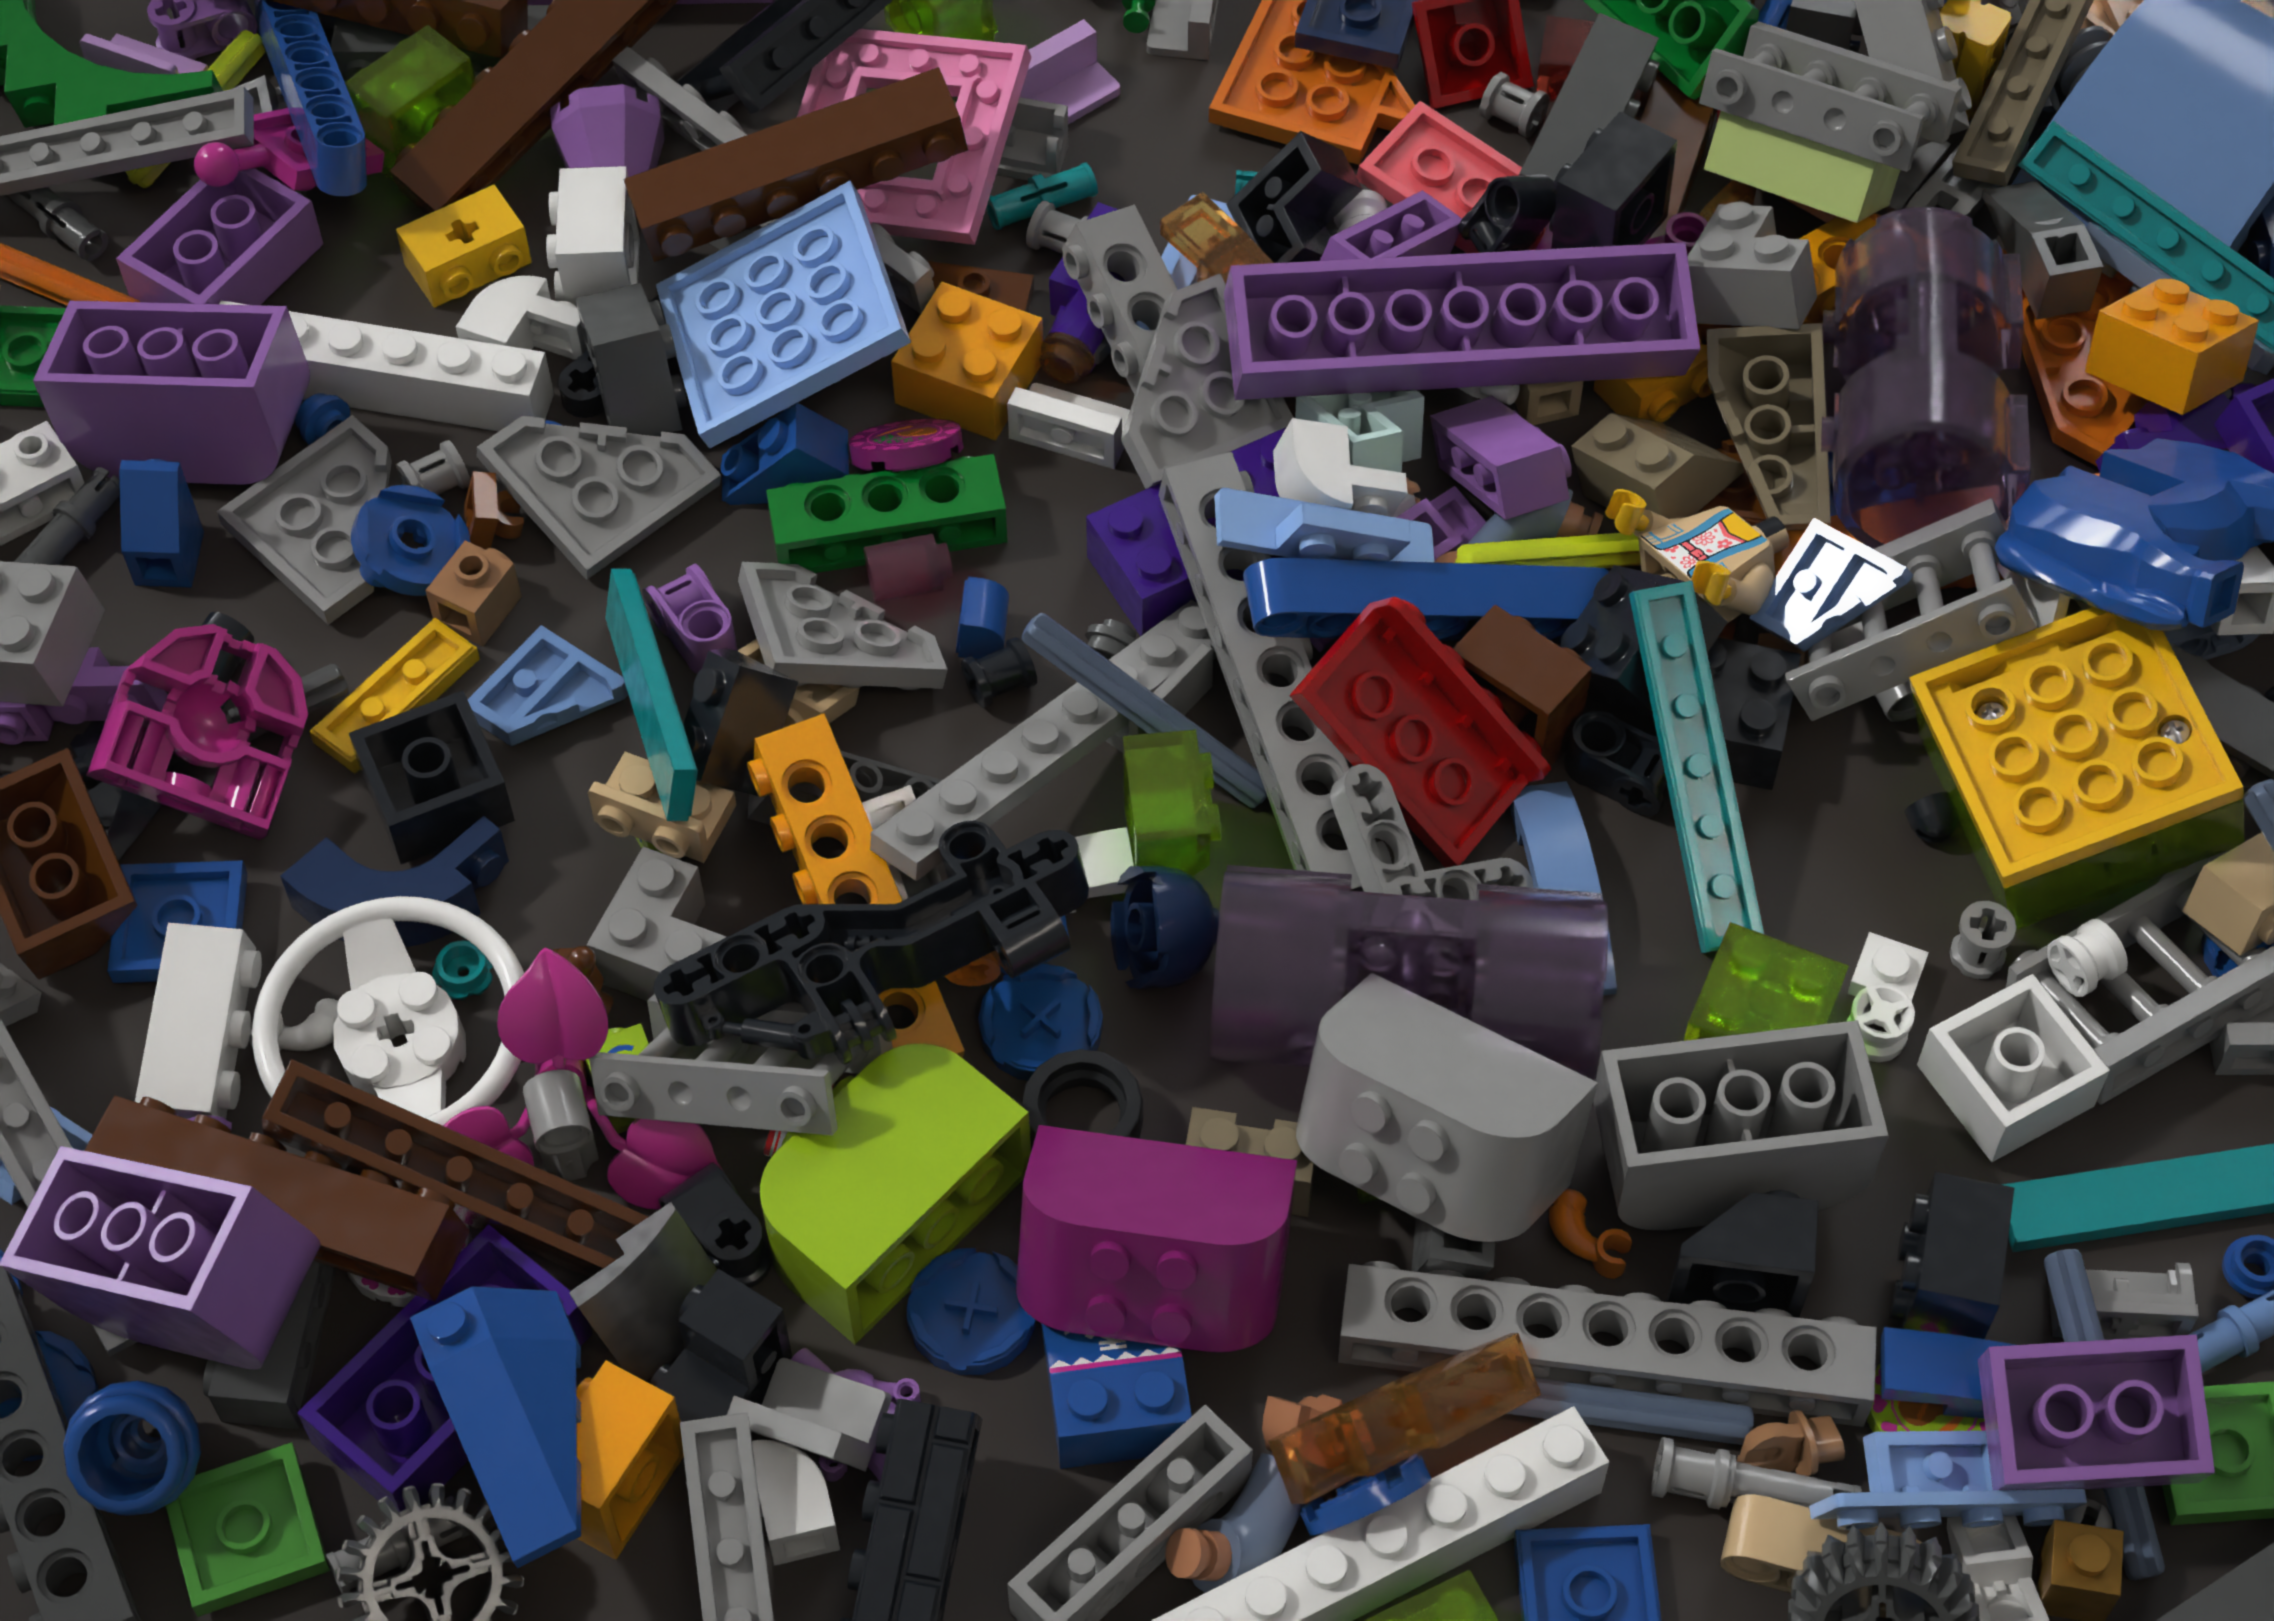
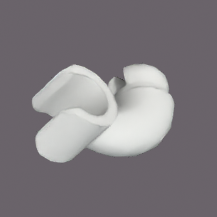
(311, 1033)

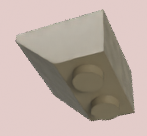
(1654, 462)

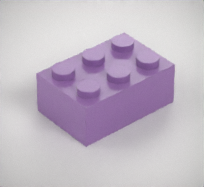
(223, 244)
(2096, 1414)

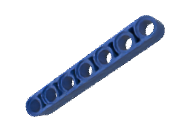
(315, 96)
(1328, 594)

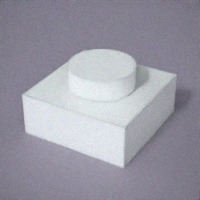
(1889, 964)

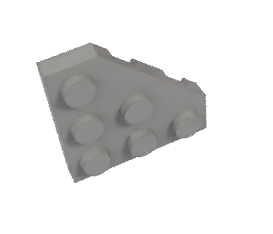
(1187, 391)
(596, 484)
(305, 514)
(833, 637)

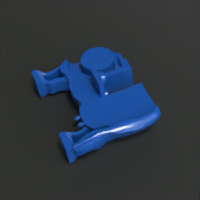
(2147, 534)

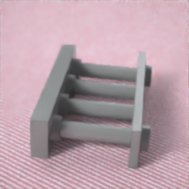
(1831, 95)
(1942, 633)
(2164, 1030)
(725, 1080)

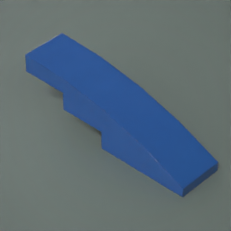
(1933, 1369)

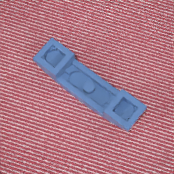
(1558, 846)

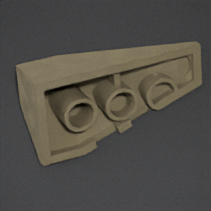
(1773, 405)

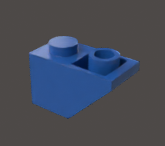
(784, 451)
(158, 523)

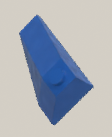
(510, 1390)

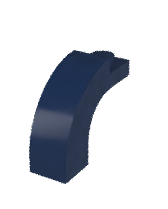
(331, 880)

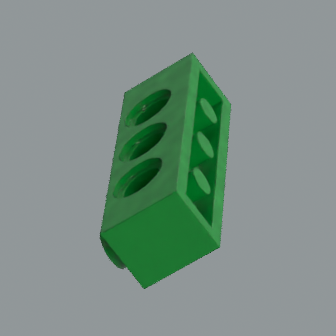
(833, 519)

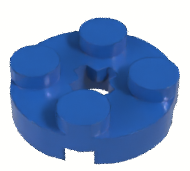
(378, 534)

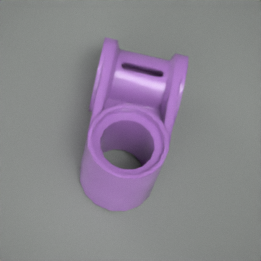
(202, 24)
(691, 616)

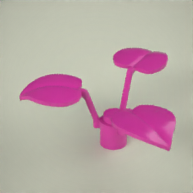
(556, 1024)

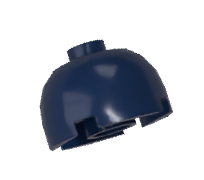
(1162, 926)

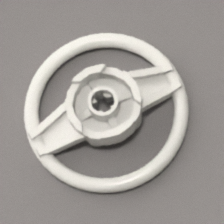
(391, 1001)

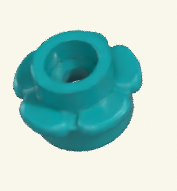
(459, 957)

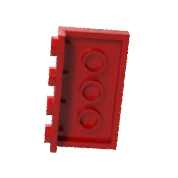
(1415, 713)

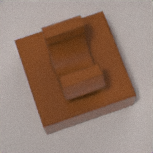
(486, 509)

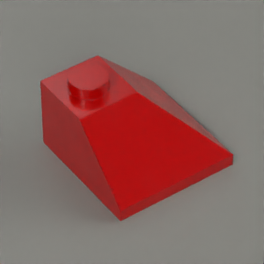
(1468, 45)

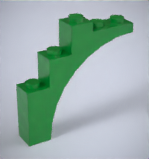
(61, 87)

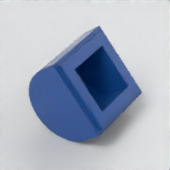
(982, 618)

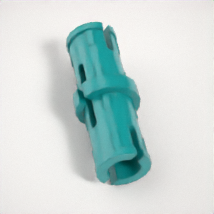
(1057, 189)

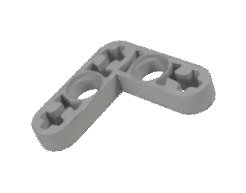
(1406, 873)

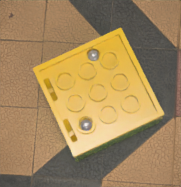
(2077, 762)

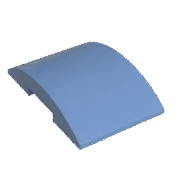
(2185, 110)

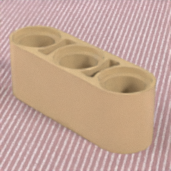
(1772, 1538)

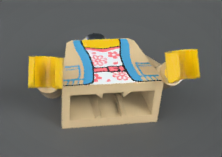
(1714, 549)

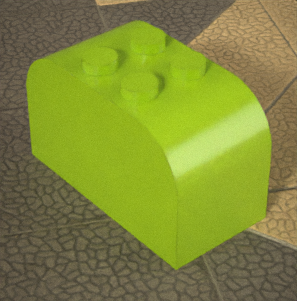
(901, 1181)

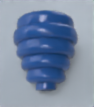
(121, 1465)

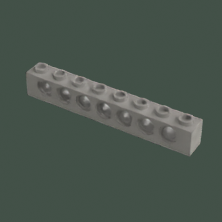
(1246, 657)
(1767, 1384)

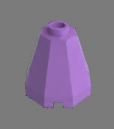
(609, 129)

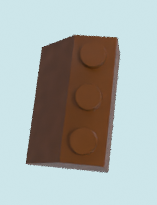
(57, 867)

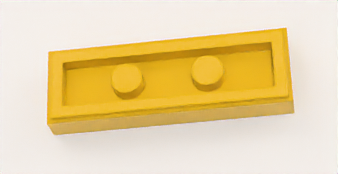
(404, 682)

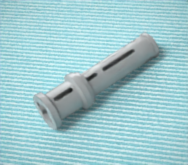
(1722, 1479)

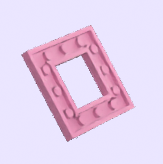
(988, 87)

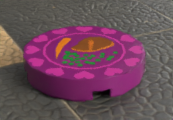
(906, 444)

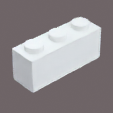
(199, 1019)

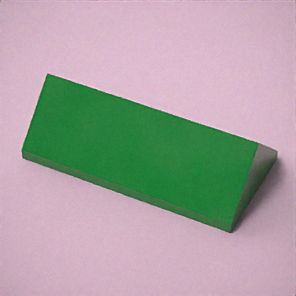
(1686, 32)

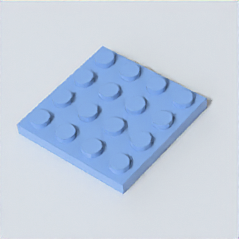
(781, 314)

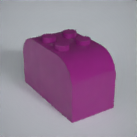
(1153, 1240)

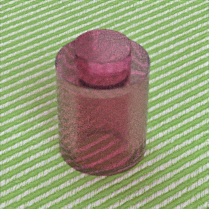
(907, 568)

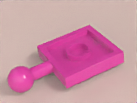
(275, 149)

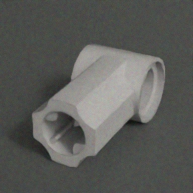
(560, 1123)

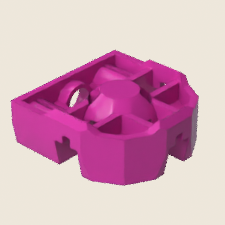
(198, 732)

